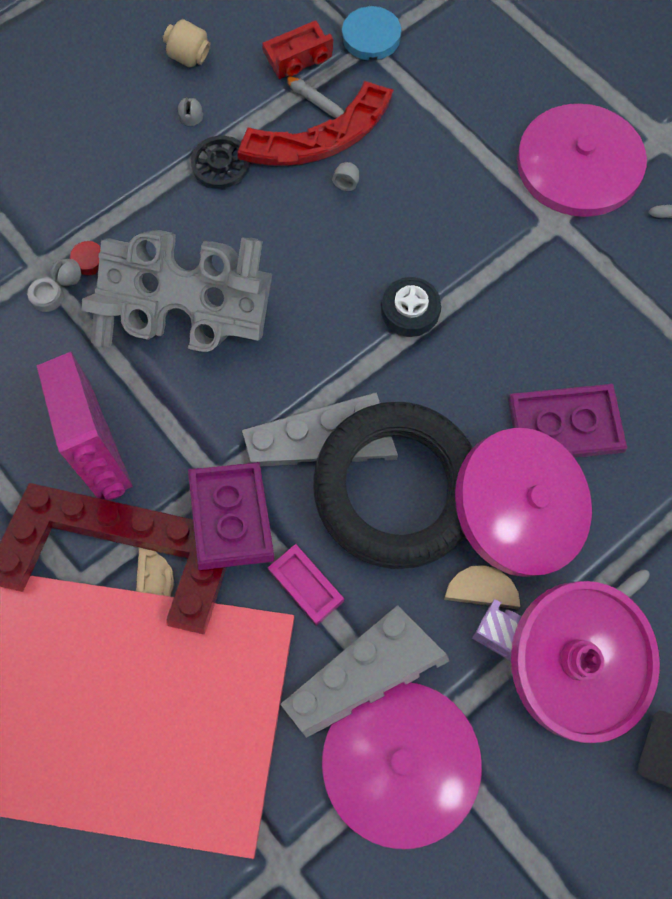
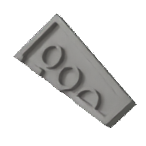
(303, 435)
(377, 661)

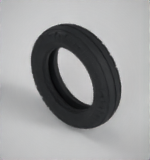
(331, 494)

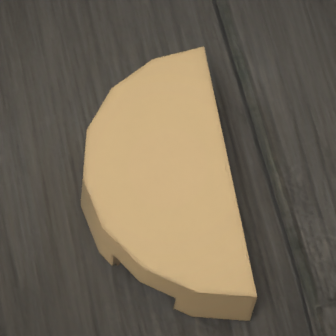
(154, 574)
(482, 586)

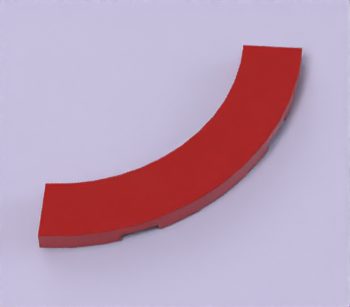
(320, 140)

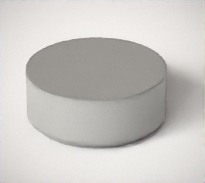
(45, 294)

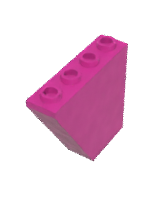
(81, 427)

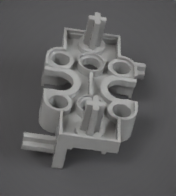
(123, 293)

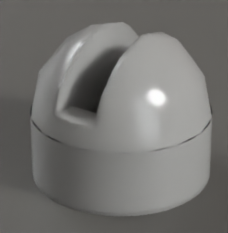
(196, 112)
(346, 176)
(66, 272)

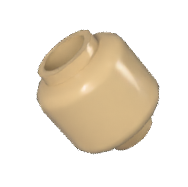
(186, 43)

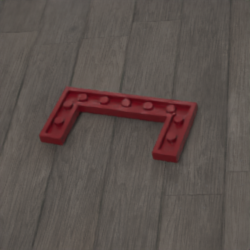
(116, 522)

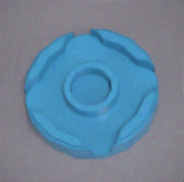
(371, 33)

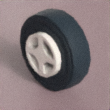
(411, 294)

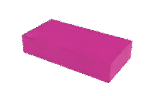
(306, 584)

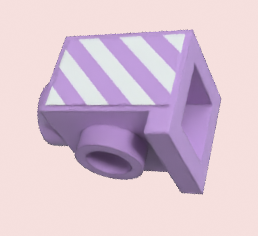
(497, 629)

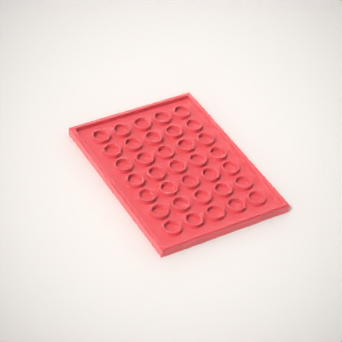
(138, 721)

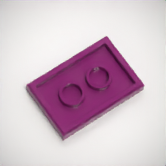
(579, 418)
(230, 516)

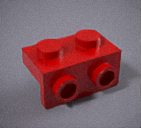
(298, 49)

